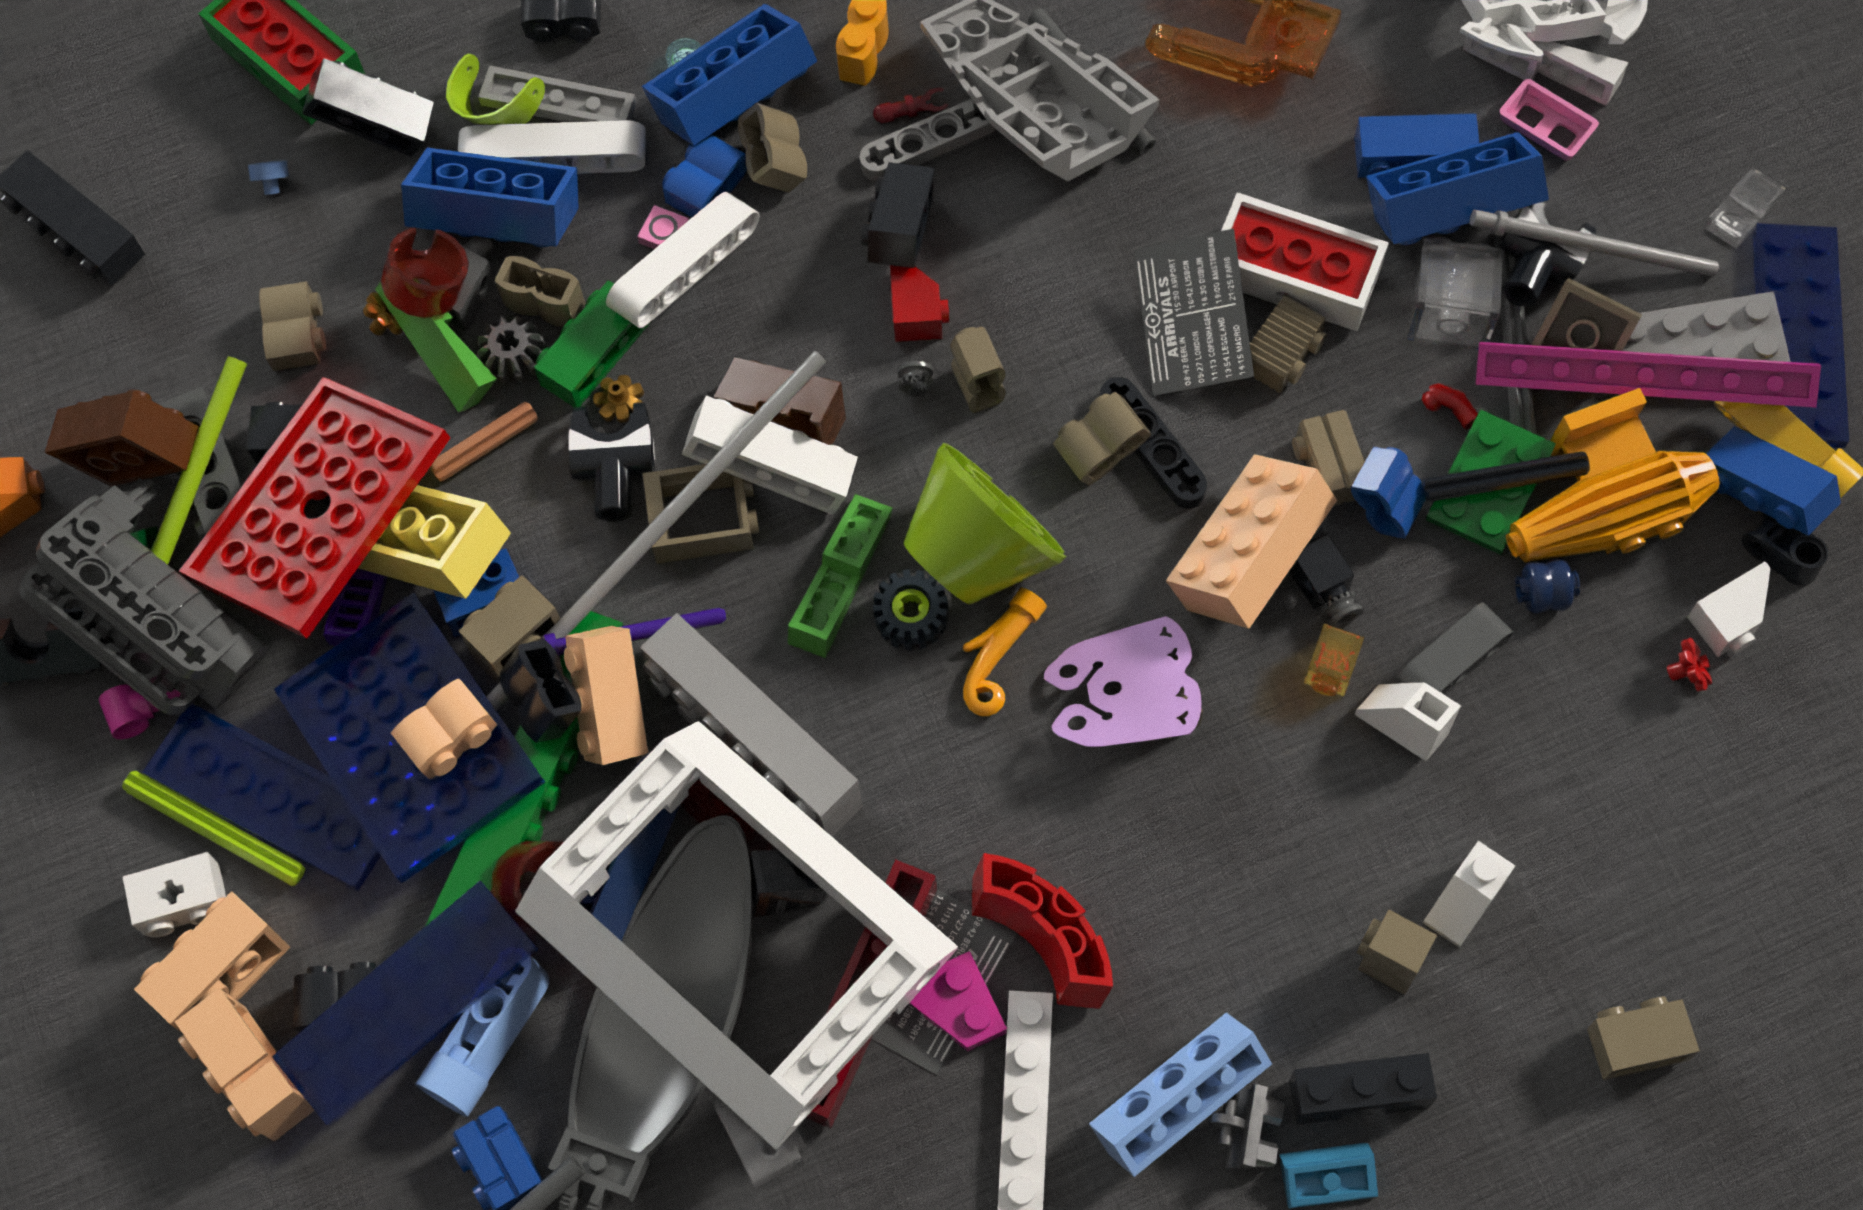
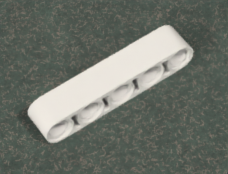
(584, 145)
(682, 259)

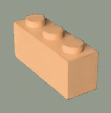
(609, 695)

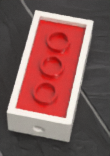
(1305, 260)

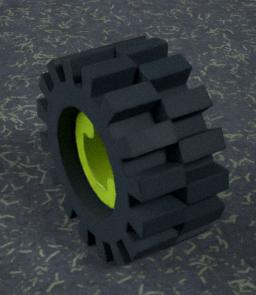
(910, 630)

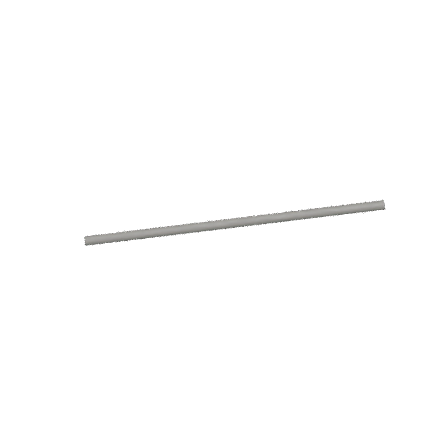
(679, 504)

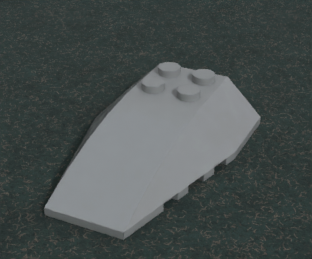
(1040, 91)

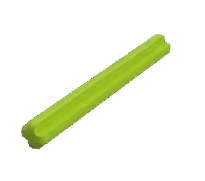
(214, 828)

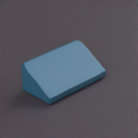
(1329, 1175)

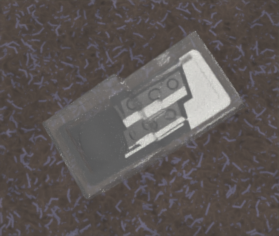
(1744, 207)

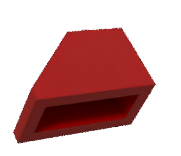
(916, 305)

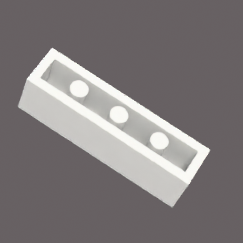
(775, 458)

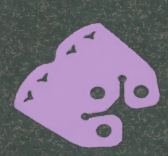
(1149, 683)

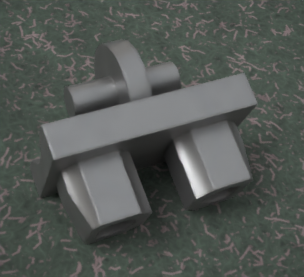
(1242, 1125)

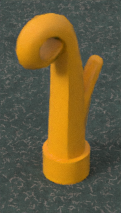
(995, 642)

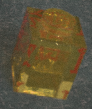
(1333, 661)

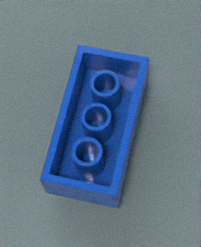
(730, 74)
(1446, 188)
(490, 197)

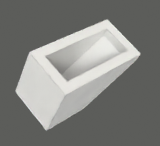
(1733, 612)
(1468, 894)

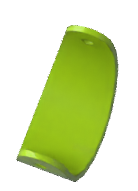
(518, 111)

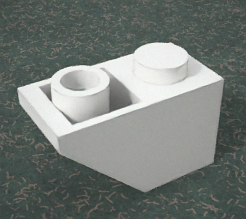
(1410, 715)

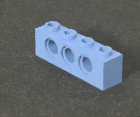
(1180, 1094)

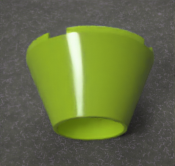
(974, 533)

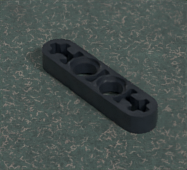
(1161, 439)

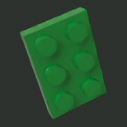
(1488, 515)

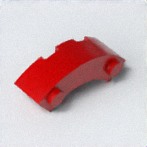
(1050, 922)

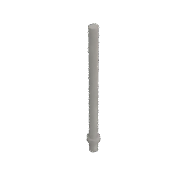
(1500, 223)

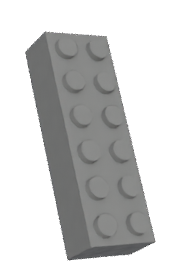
(749, 723)

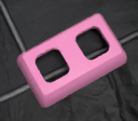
(1555, 113)

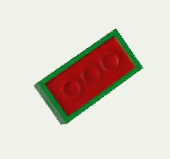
(276, 44)

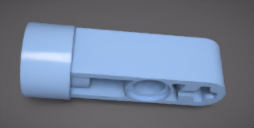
(480, 1039)

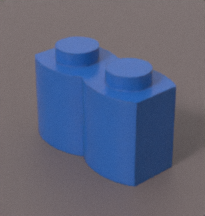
(703, 175)
(1389, 491)

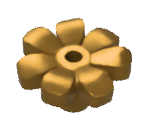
(382, 316)
(617, 398)

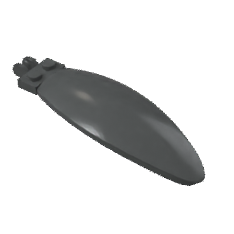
(624, 1084)

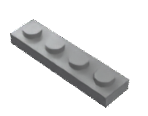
(562, 99)

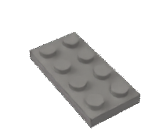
(1721, 328)

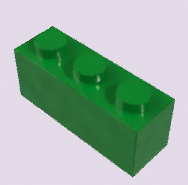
(586, 350)

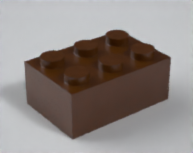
(122, 438)

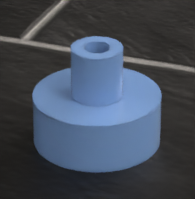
(269, 174)

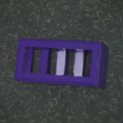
(334, 629)

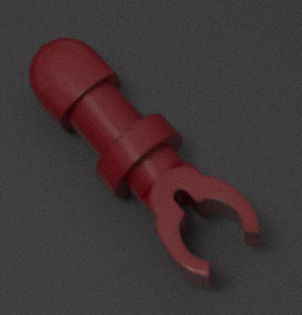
(909, 106)

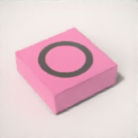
(660, 226)

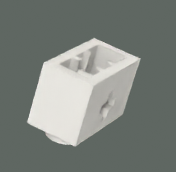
(154, 889)

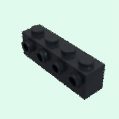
(68, 218)

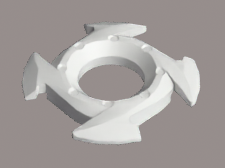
(1515, 23)

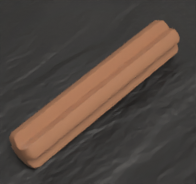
(483, 441)

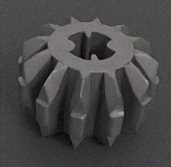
(510, 349)

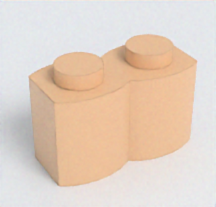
(444, 729)

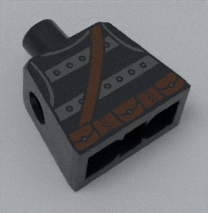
(780, 885)

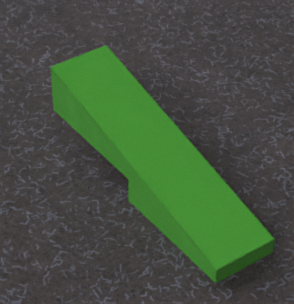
(446, 356)
(839, 576)

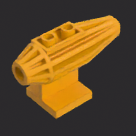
(1624, 495)

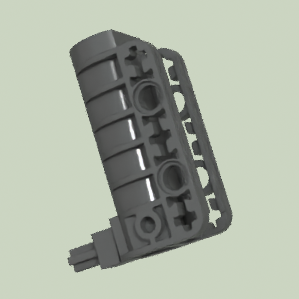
(139, 605)

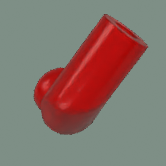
(1452, 399)

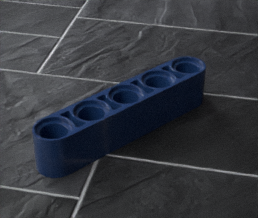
(629, 872)

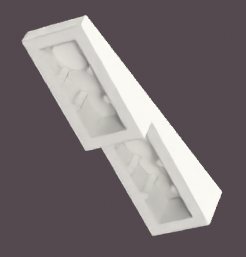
(1572, 67)

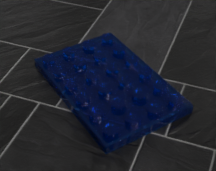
(354, 701)

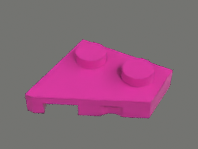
(961, 1004)

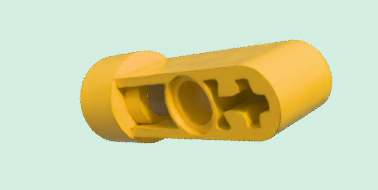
(1785, 430)

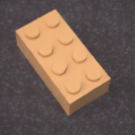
(1251, 540)

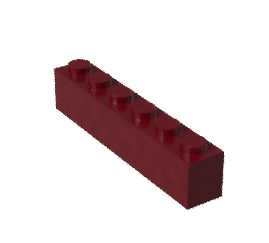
(918, 890)

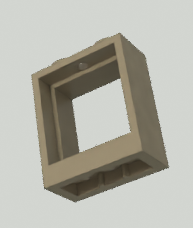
(671, 483)

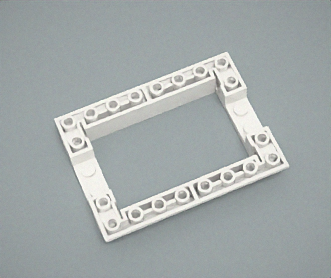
(766, 1102)

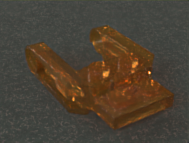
(1283, 37)

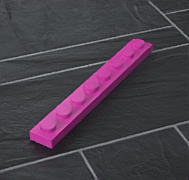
(1651, 372)

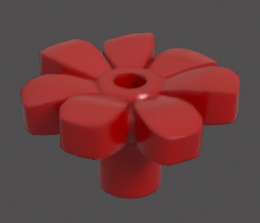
(1691, 666)

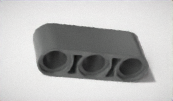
(1458, 650)

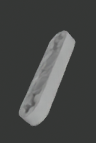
(925, 133)

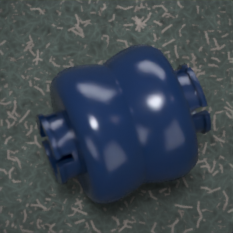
(1547, 586)

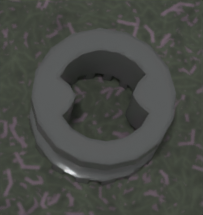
(915, 377)
(1343, 610)

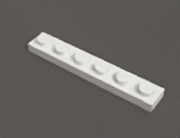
(1025, 1101)

